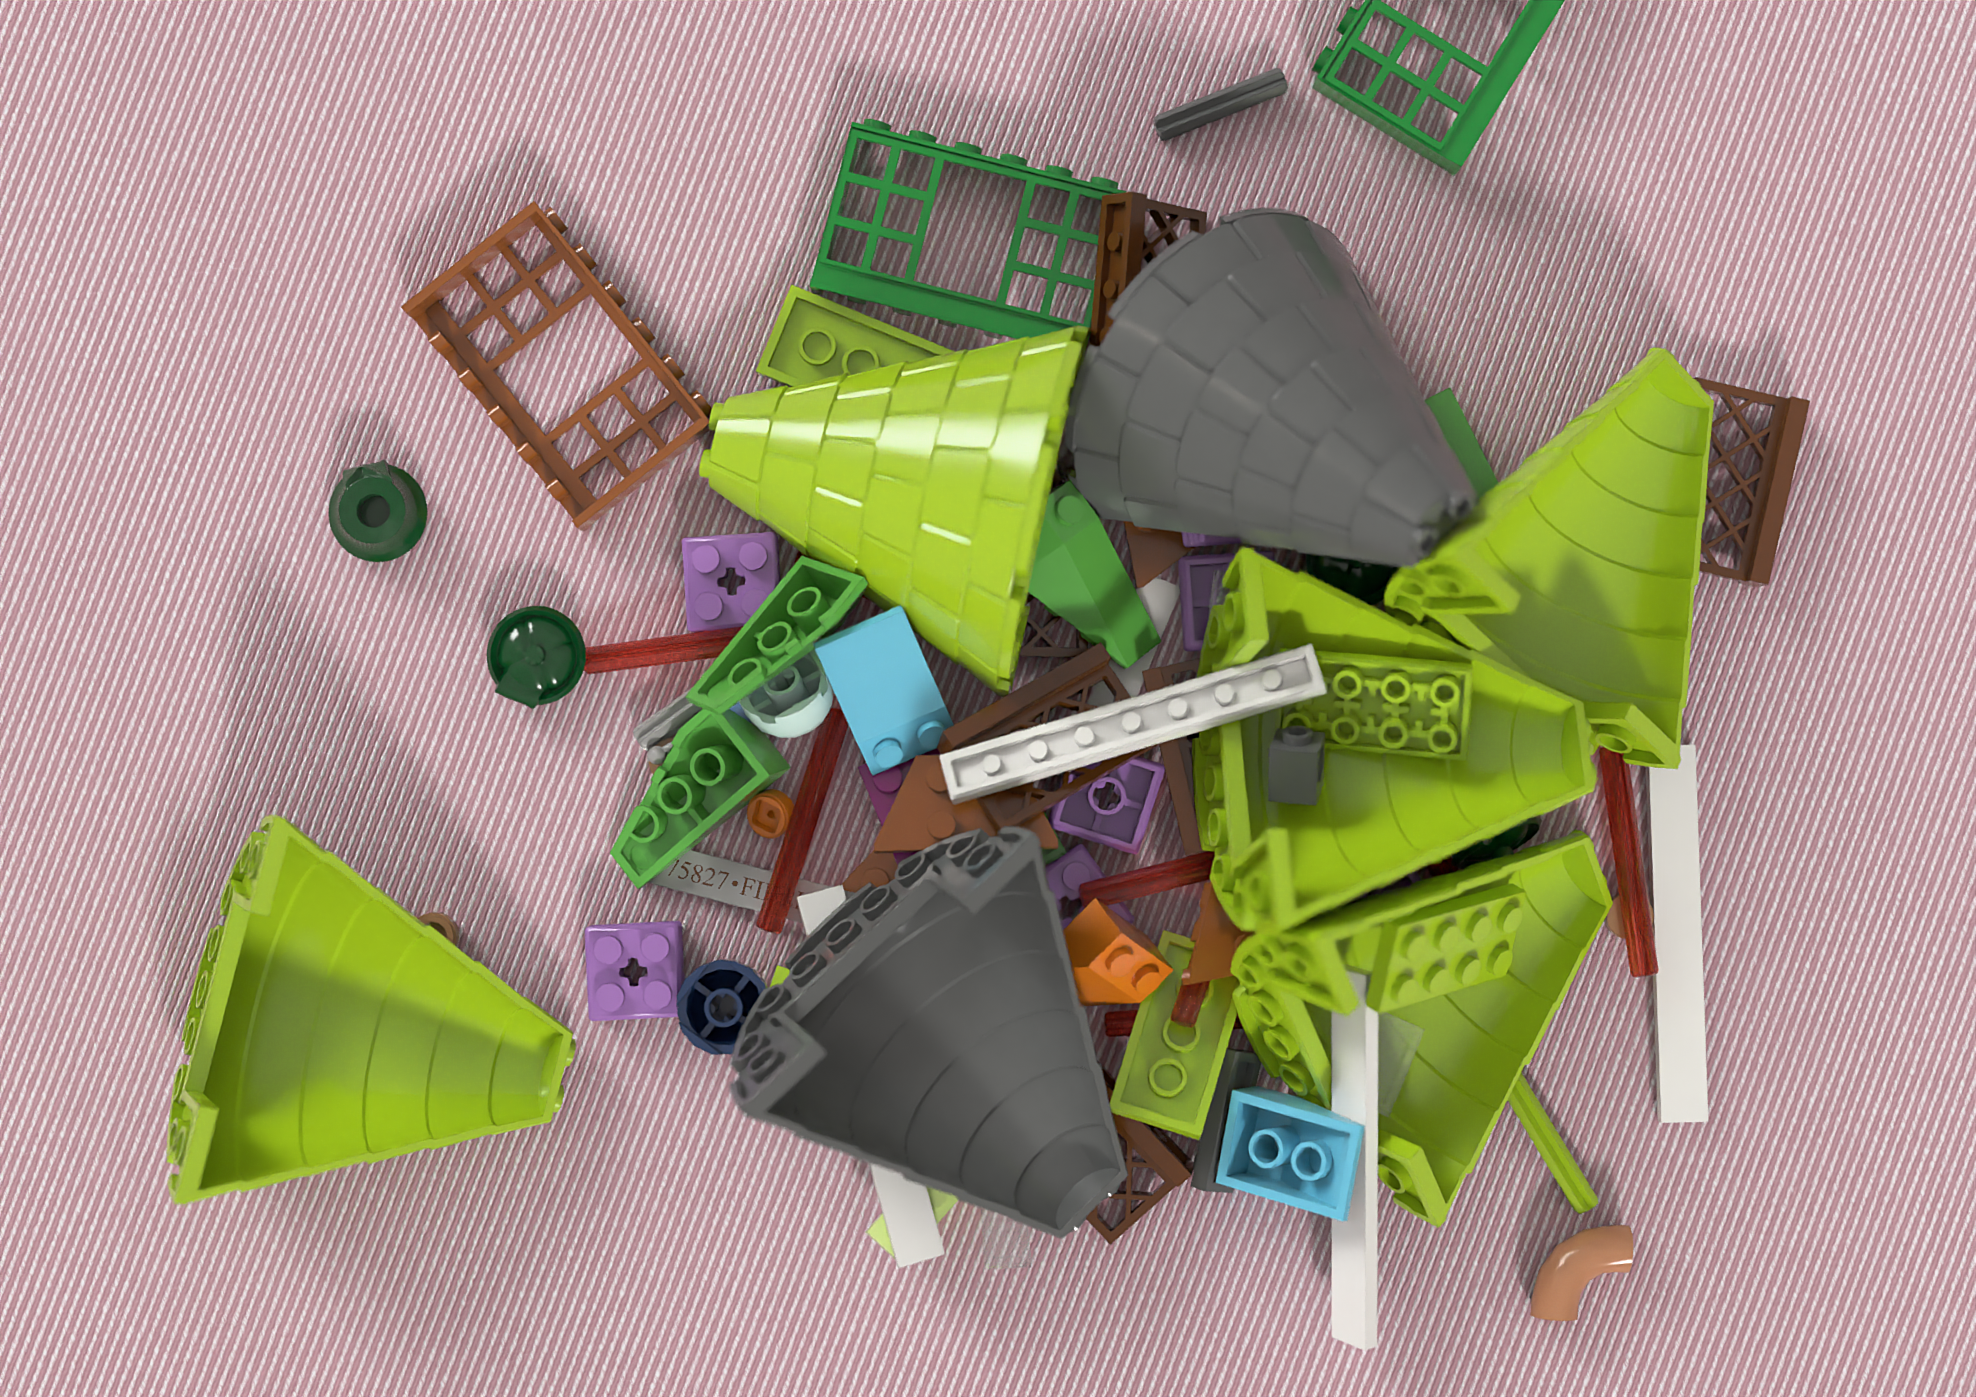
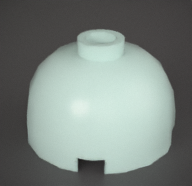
(792, 700)

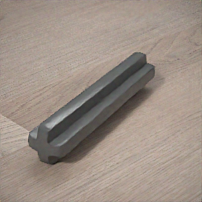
(1220, 104)

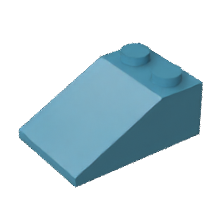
(885, 689)
(1290, 1151)

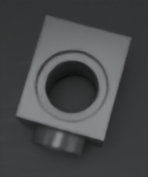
(1296, 765)

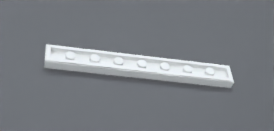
(1132, 724)
(1678, 941)
(902, 1202)
(1356, 1239)

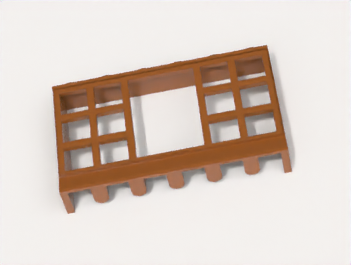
(505, 409)

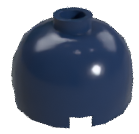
(717, 1003)

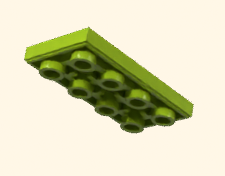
(1388, 705)

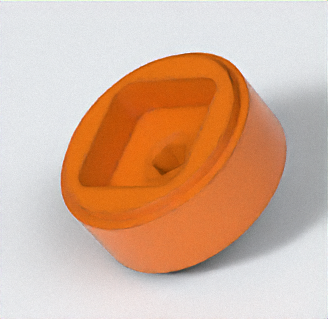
(770, 813)

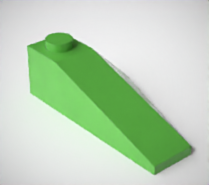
(701, 784)

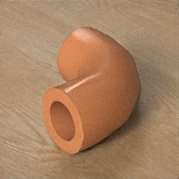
(1574, 1265)

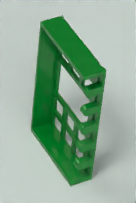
(1471, 116)
(949, 306)

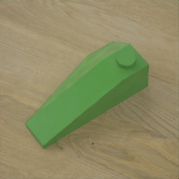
(1085, 580)
(797, 613)

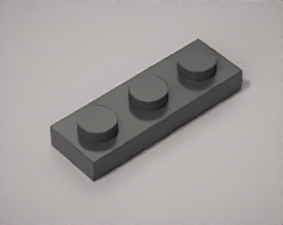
(1238, 1071)

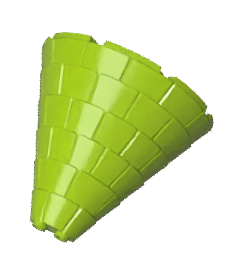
(916, 481)
(1588, 562)
(1375, 809)
(342, 1032)
(1471, 1036)

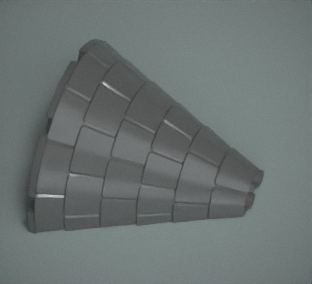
(1262, 403)
(943, 1038)

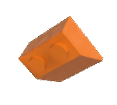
(1112, 958)

